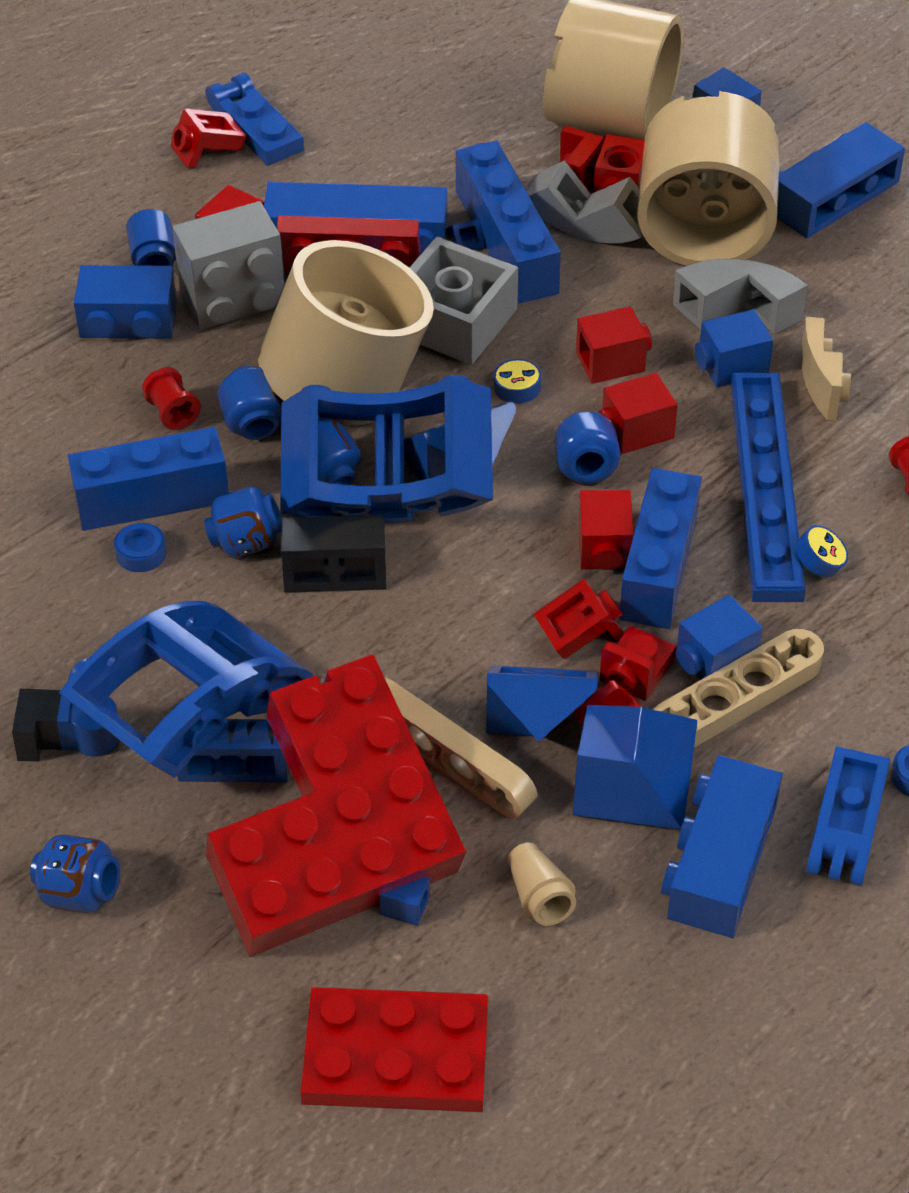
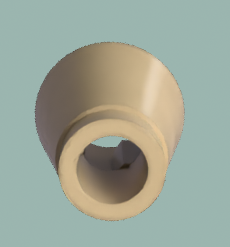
(541, 886)

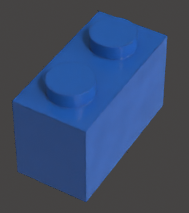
(125, 301)

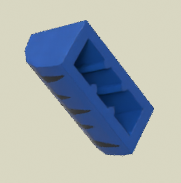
(239, 753)

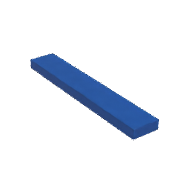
(766, 488)

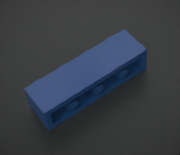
(362, 201)
(508, 218)

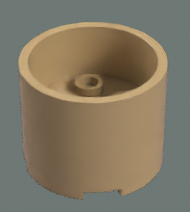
(612, 67)
(709, 179)
(345, 322)

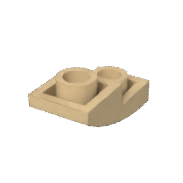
(823, 369)

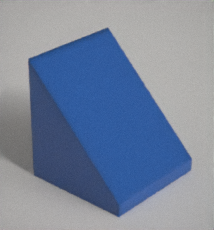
(467, 234)
(406, 902)

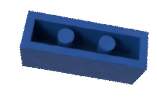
(838, 179)
(148, 478)
(660, 548)
(721, 845)

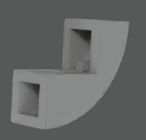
(595, 217)
(730, 285)

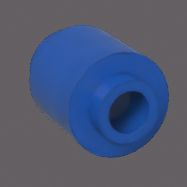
(151, 238)

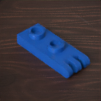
(848, 813)

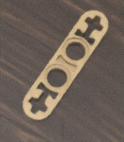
(743, 696)
(465, 757)

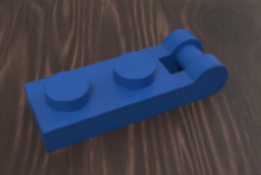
(265, 128)

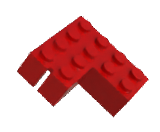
(362, 818)

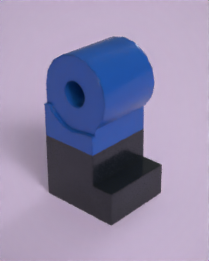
(52, 722)

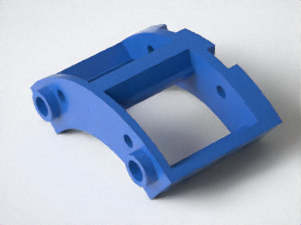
(467, 451)
(209, 648)

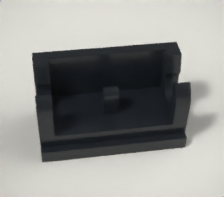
(333, 553)

